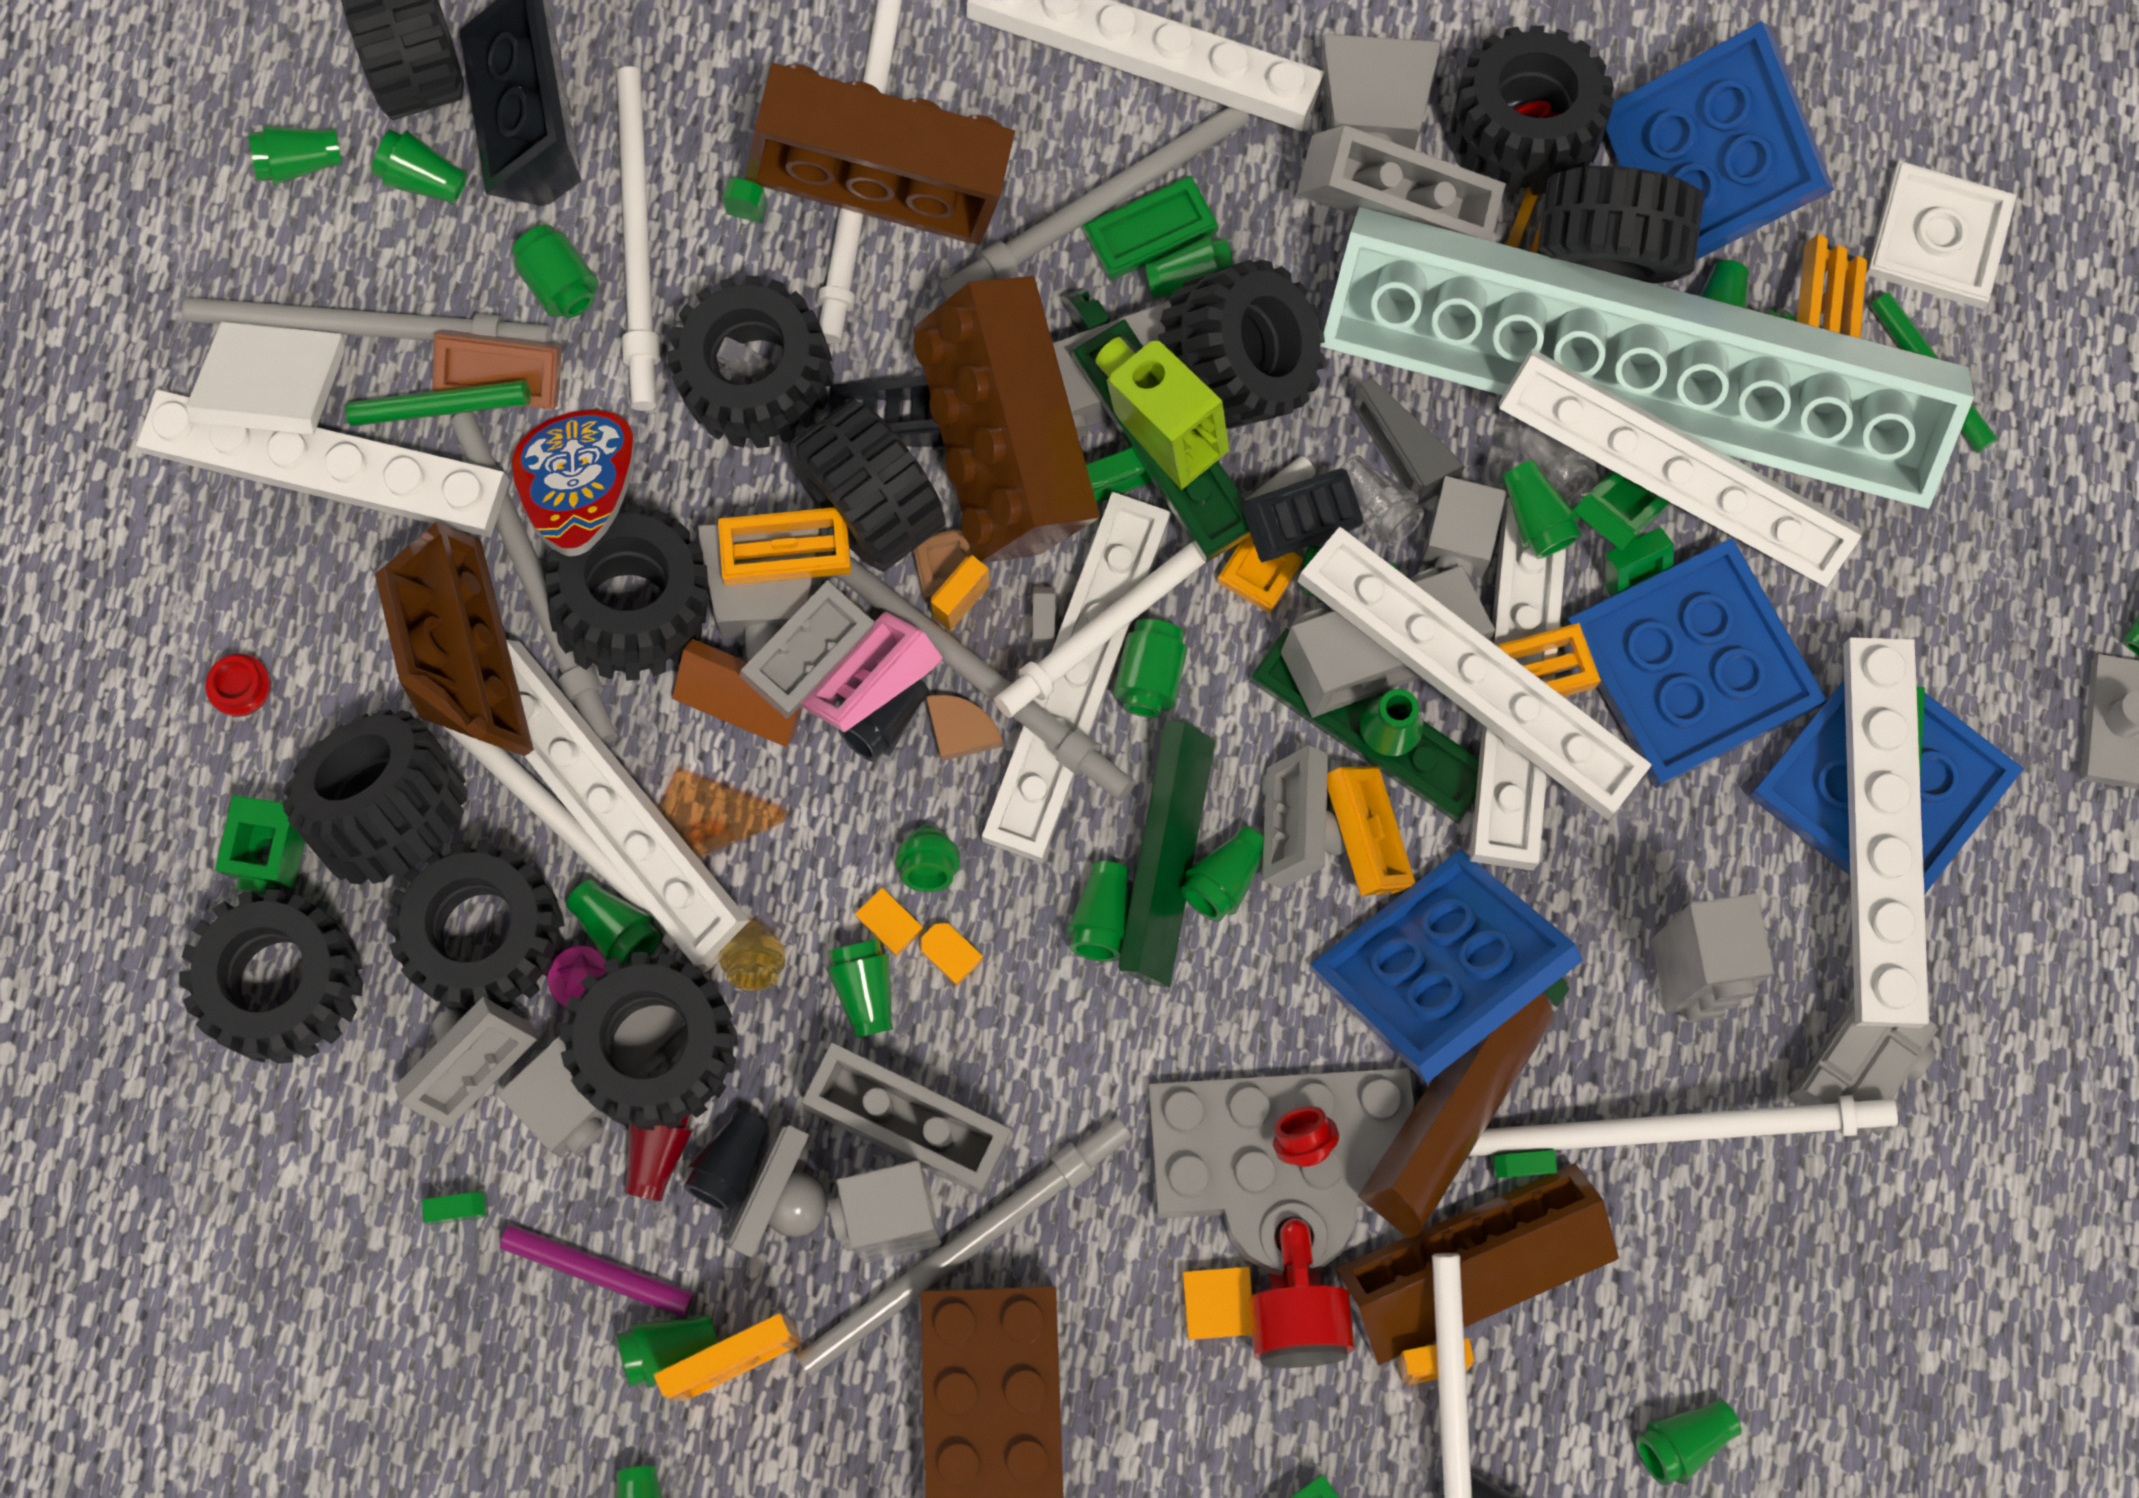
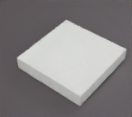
(1941, 235)
(266, 378)

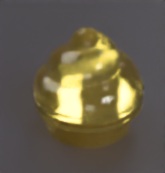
(753, 958)

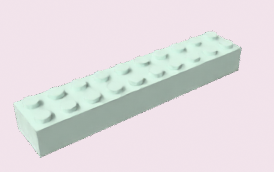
(1707, 367)

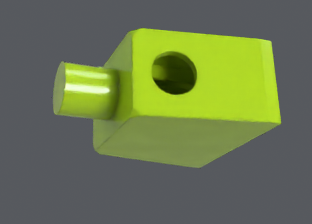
(1165, 408)

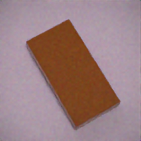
(480, 360)
(712, 684)

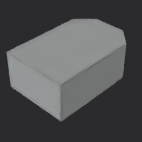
(1044, 617)

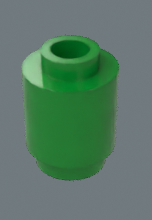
(554, 272)
(1151, 668)

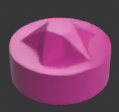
(571, 969)

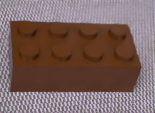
(878, 153)
(1004, 419)
(991, 1393)

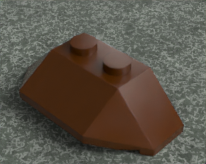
(452, 639)

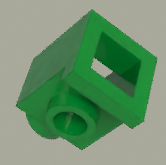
(247, 832)

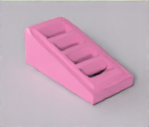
(878, 669)

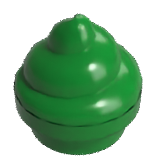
(927, 859)

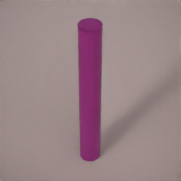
(596, 1270)

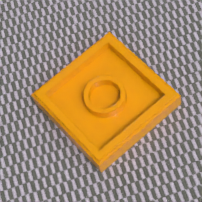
(728, 1358)

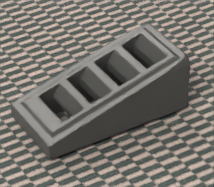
(1407, 445)

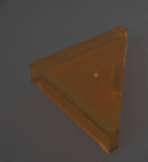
(714, 815)

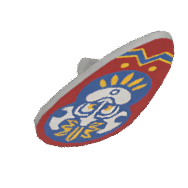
(574, 477)

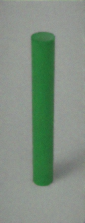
(1910, 339)
(438, 403)

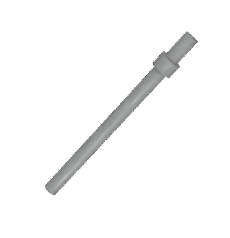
(1002, 258)
(356, 322)
(578, 685)
(1073, 749)
(1069, 1167)

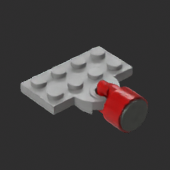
(1287, 1219)

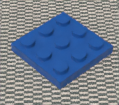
(1728, 130)
(1696, 663)
(1958, 784)
(1445, 964)

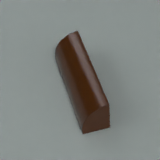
(1451, 1121)
(1506, 1253)

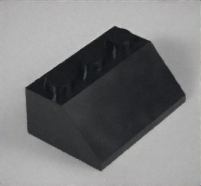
(520, 102)

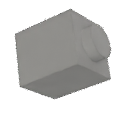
(1463, 526)

